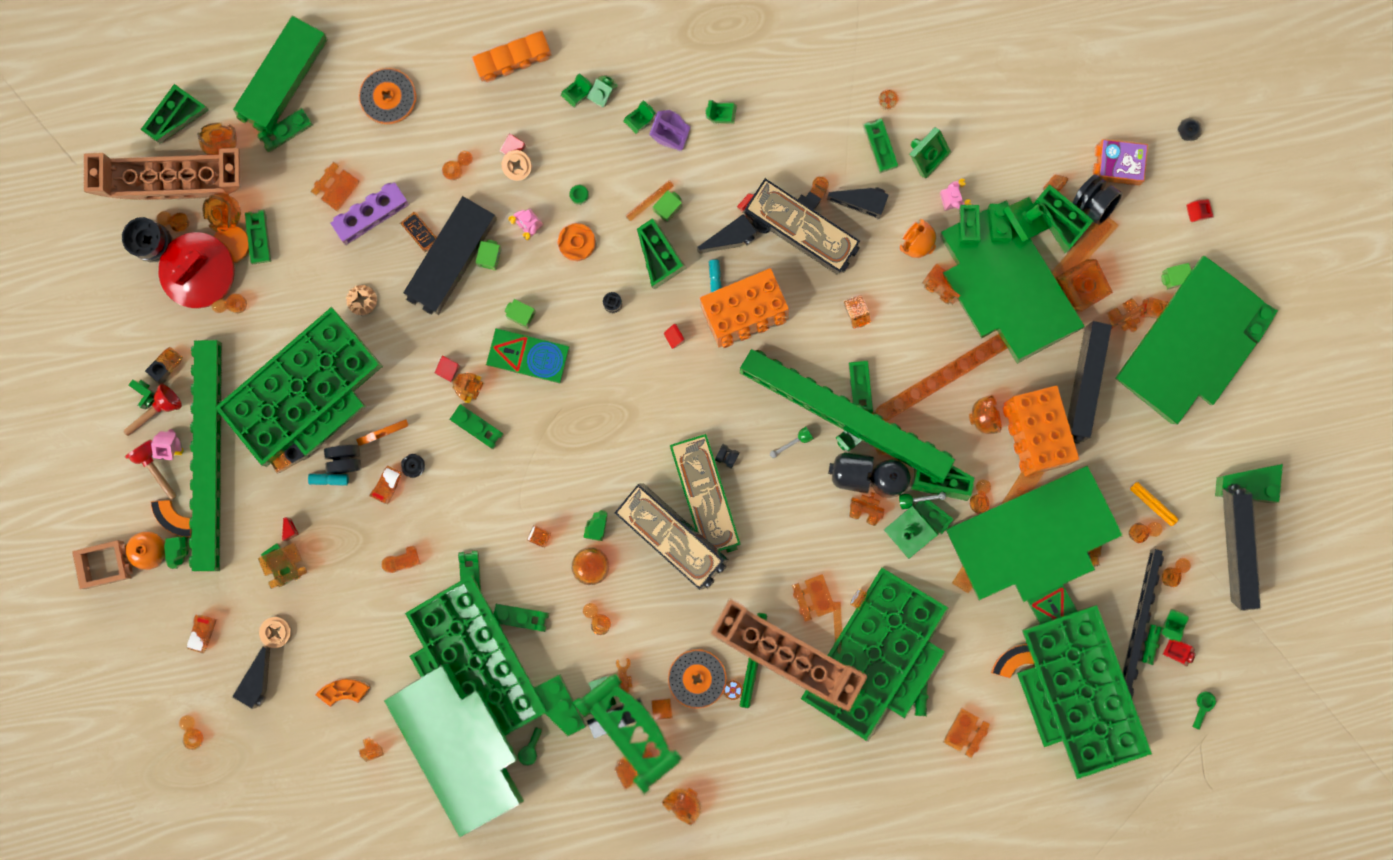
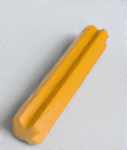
(1154, 504)

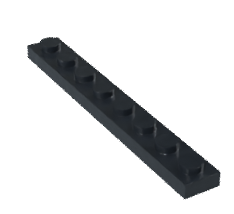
(1142, 617)

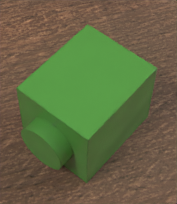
(668, 205)
(488, 255)
(1175, 276)
(520, 313)

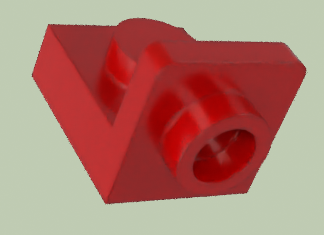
(1180, 652)

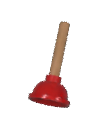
(164, 399)
(143, 456)

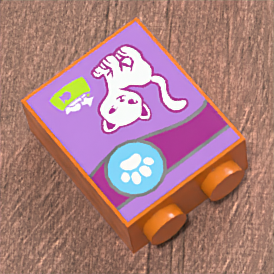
(1121, 162)

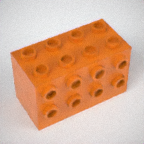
(744, 308)
(1040, 431)

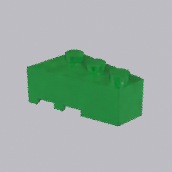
(173, 114)
(1063, 218)
(659, 254)
(1262, 483)
(956, 484)
(560, 705)

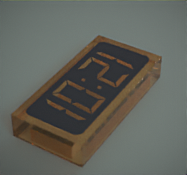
(419, 231)

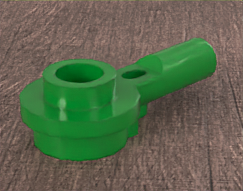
(1206, 702)
(528, 754)

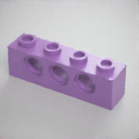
(365, 223)

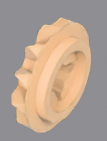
(508, 166)
(369, 303)
(265, 632)

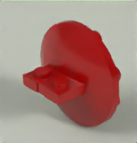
(196, 270)

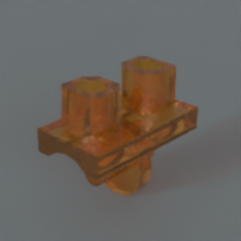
(1132, 309)
(858, 506)

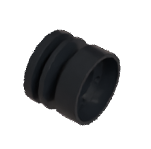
(1099, 201)
(137, 238)

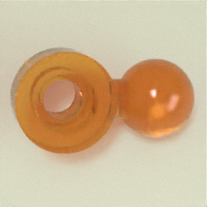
(464, 159)
(177, 222)
(230, 304)
(980, 502)
(1140, 532)
(1172, 576)
(591, 611)
(187, 723)

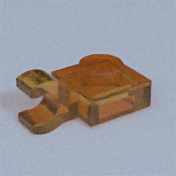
(626, 680)

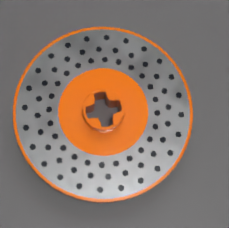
(388, 110)
(681, 680)

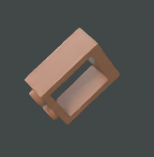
(83, 569)

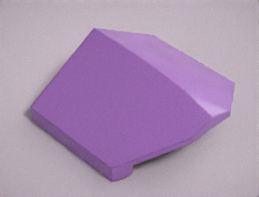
(670, 130)

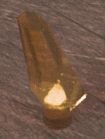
(1095, 554)

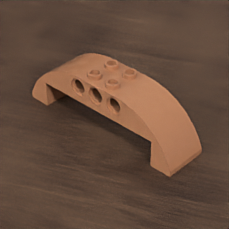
(162, 176)
(788, 656)

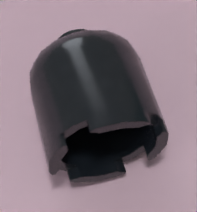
(851, 472)
(883, 484)

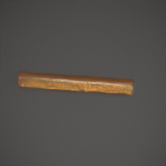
(648, 201)
(837, 624)

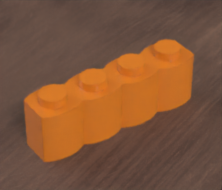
(510, 56)

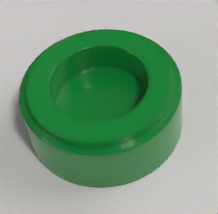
(579, 194)

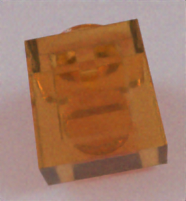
(857, 312)

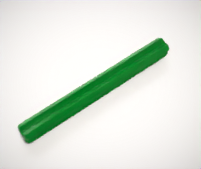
(750, 677)

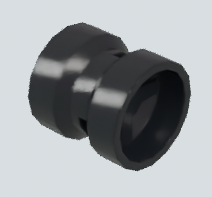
(610, 305)
(731, 458)

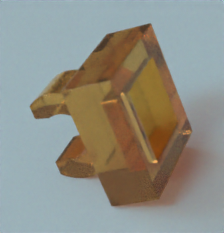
(371, 750)

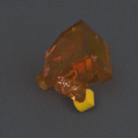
(467, 386)

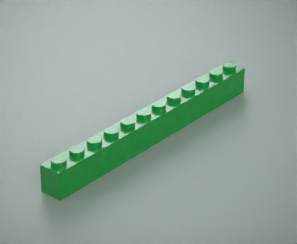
(847, 416)
(206, 456)

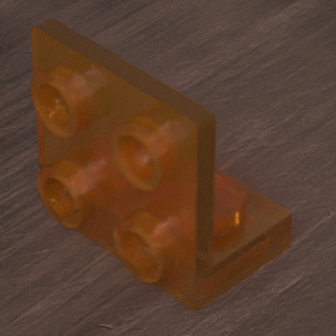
(937, 283)

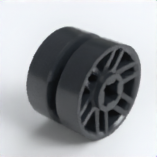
(342, 459)

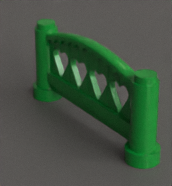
(648, 769)

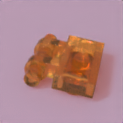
(340, 188)
(281, 559)
(819, 596)
(961, 730)

